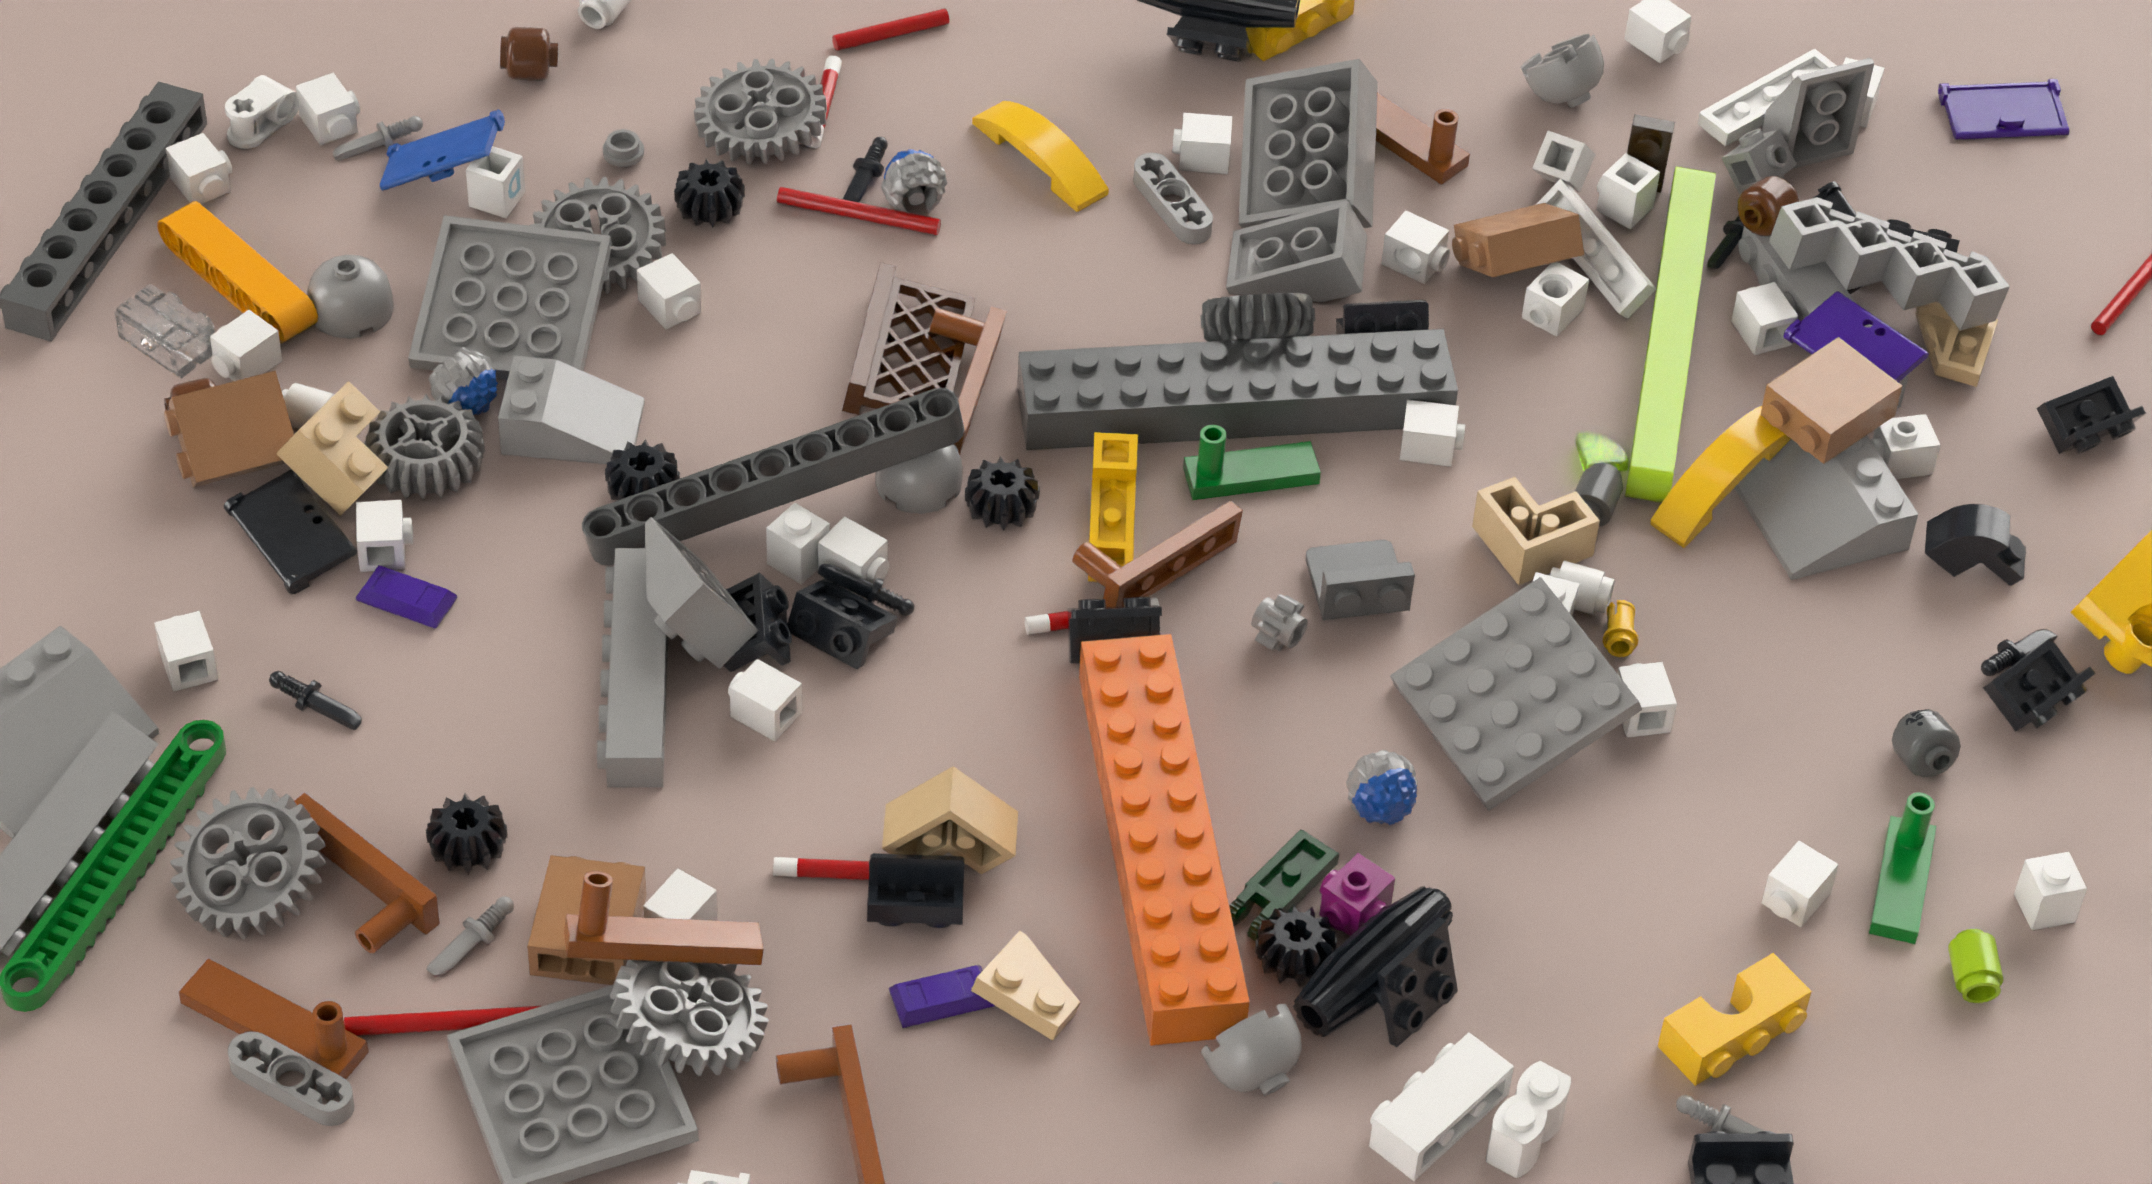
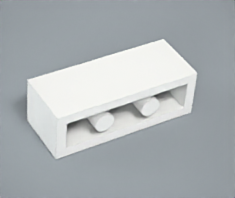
(1440, 1105)

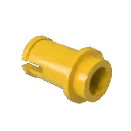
(1620, 636)

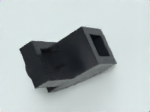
(1975, 536)

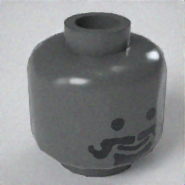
(1926, 740)

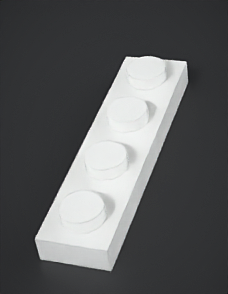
(1747, 107)
(1603, 256)

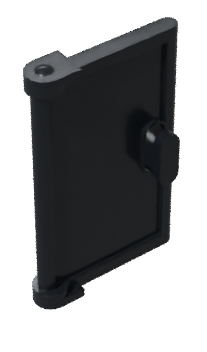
(289, 538)

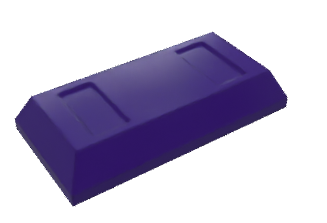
(407, 596)
(937, 996)

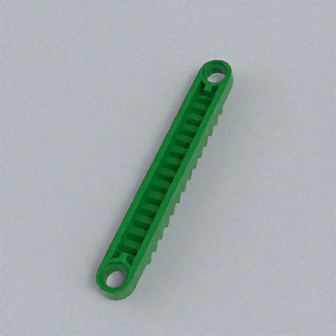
(113, 866)

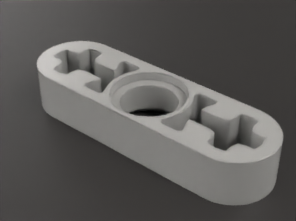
(1173, 213)
(298, 1097)

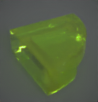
(1597, 449)

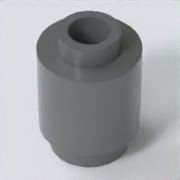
(1601, 489)

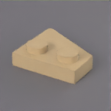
(1954, 352)
(1027, 987)

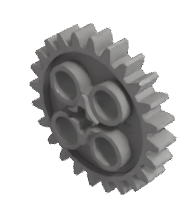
(760, 111)
(623, 214)
(248, 862)
(689, 1013)

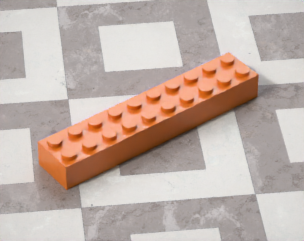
(1162, 840)

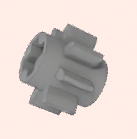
(1279, 622)

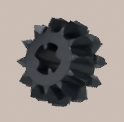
(709, 193)
(639, 469)
(1002, 493)
(466, 833)
(1294, 944)

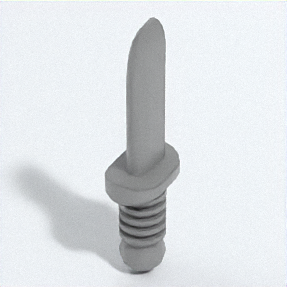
(382, 136)
(475, 932)
(1719, 1121)

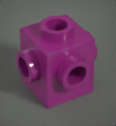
(1355, 894)

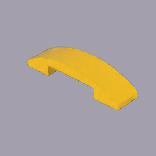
(1048, 147)
(1715, 474)
(1113, 495)

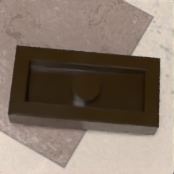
(1651, 143)

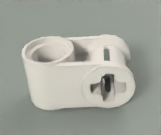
(259, 112)

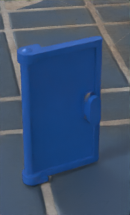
(441, 152)

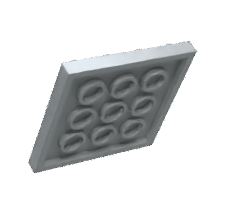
(510, 294)
(1515, 693)
(568, 1092)

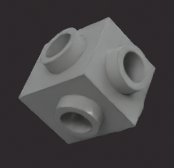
(1758, 157)

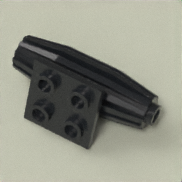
(1223, 23)
(1391, 960)

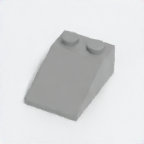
(1822, 111)
(1301, 253)
(565, 413)
(692, 600)

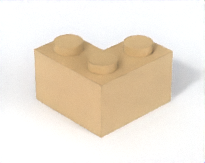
(331, 455)
(1531, 535)
(952, 817)

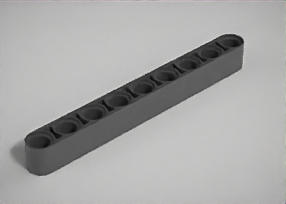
(779, 473)

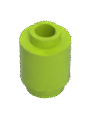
(1976, 965)

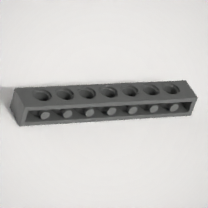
(100, 213)

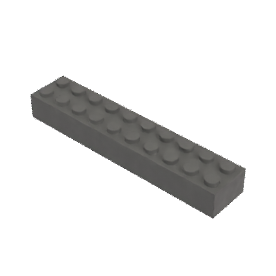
(1235, 384)

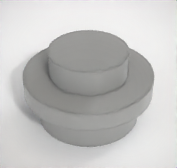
(623, 148)

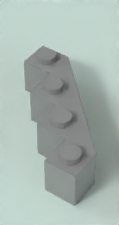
(1912, 268)

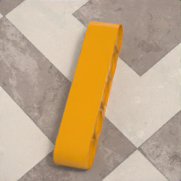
(236, 270)

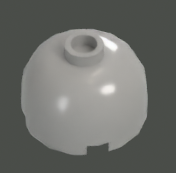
(1567, 71)
(350, 296)
(922, 482)
(1256, 1052)

